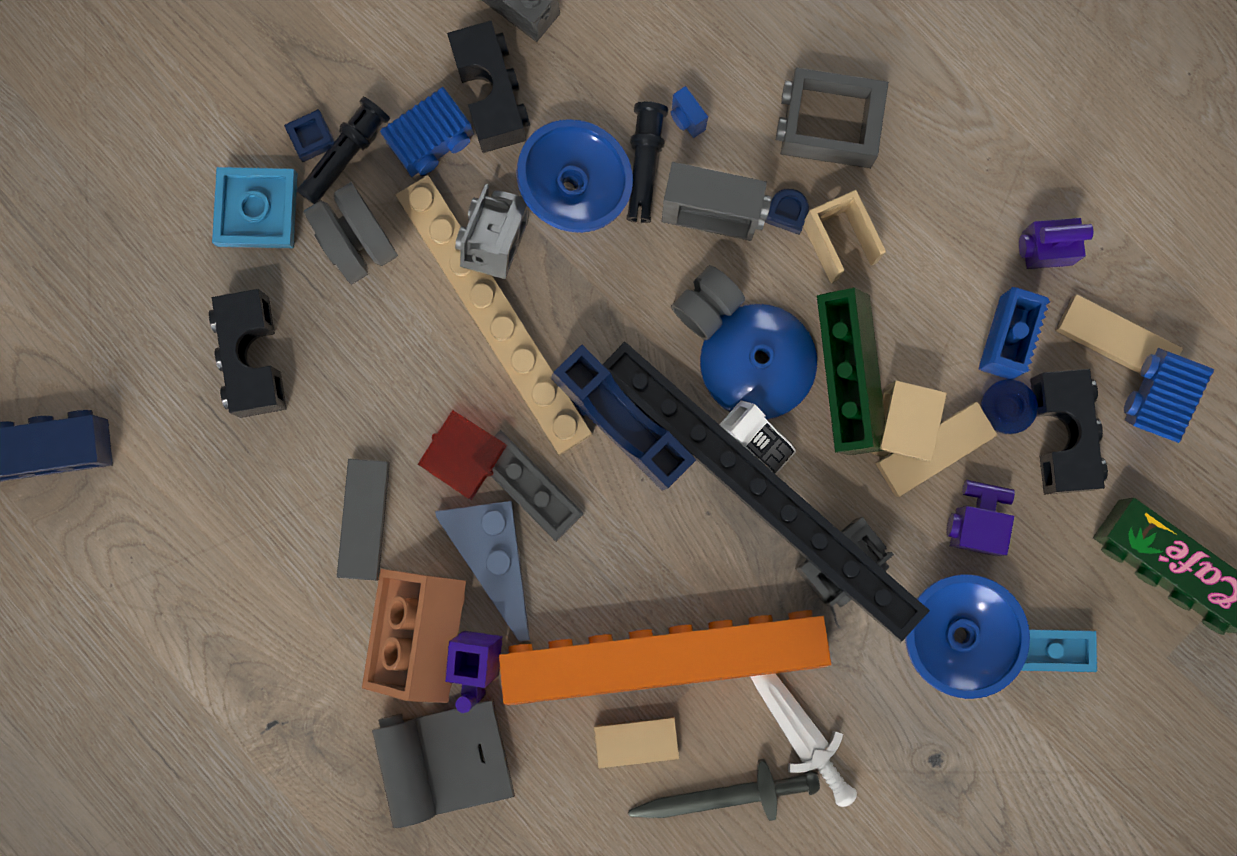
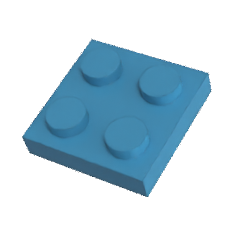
(254, 207)

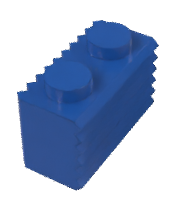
(428, 133)
(1014, 333)
(1167, 394)

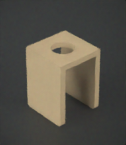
(861, 224)
(911, 420)

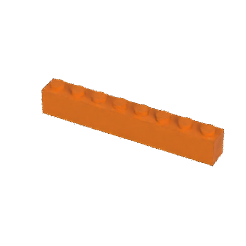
(664, 659)

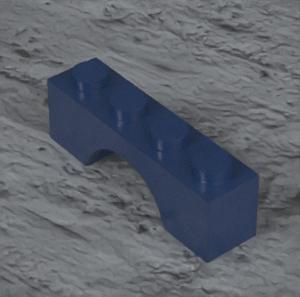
(620, 419)

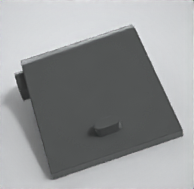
(438, 765)

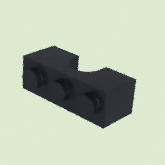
(480, 56)
(238, 322)
(1072, 400)

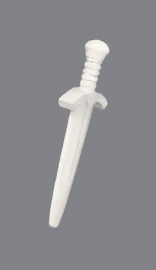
(804, 736)

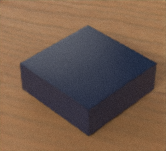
(310, 135)

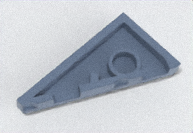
(490, 548)

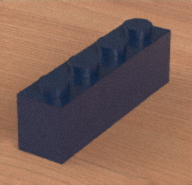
(54, 445)

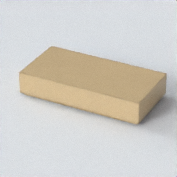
(636, 742)

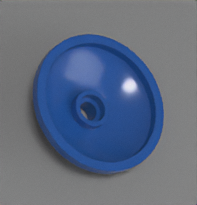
(578, 155)
(734, 374)
(994, 641)

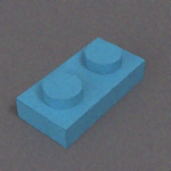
(1062, 651)

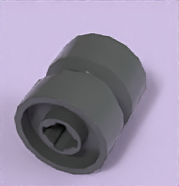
(706, 304)

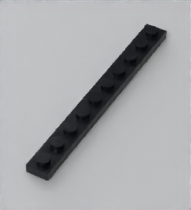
(767, 494)

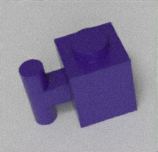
(1054, 243)
(981, 527)
(474, 664)

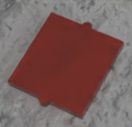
(462, 455)

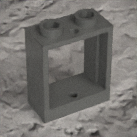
(830, 150)
(715, 201)

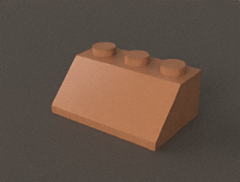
(412, 635)

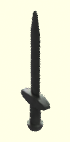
(762, 790)

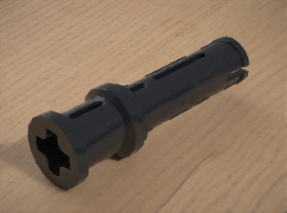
(352, 138)
(647, 144)

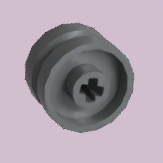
(347, 235)

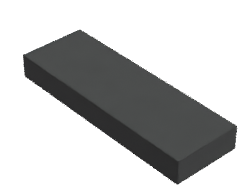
(534, 490)
(363, 519)

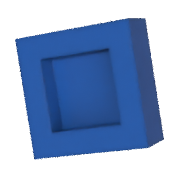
(688, 113)

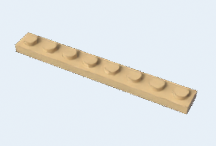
(495, 319)

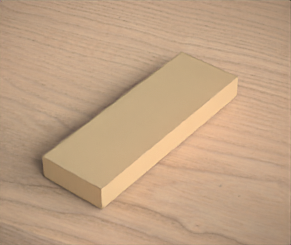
(1111, 334)
(956, 438)

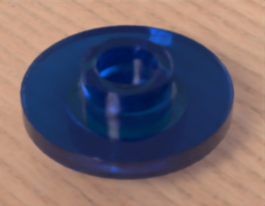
(1009, 406)

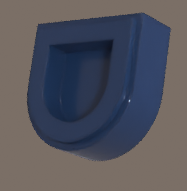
(788, 210)

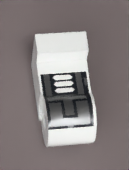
(758, 435)

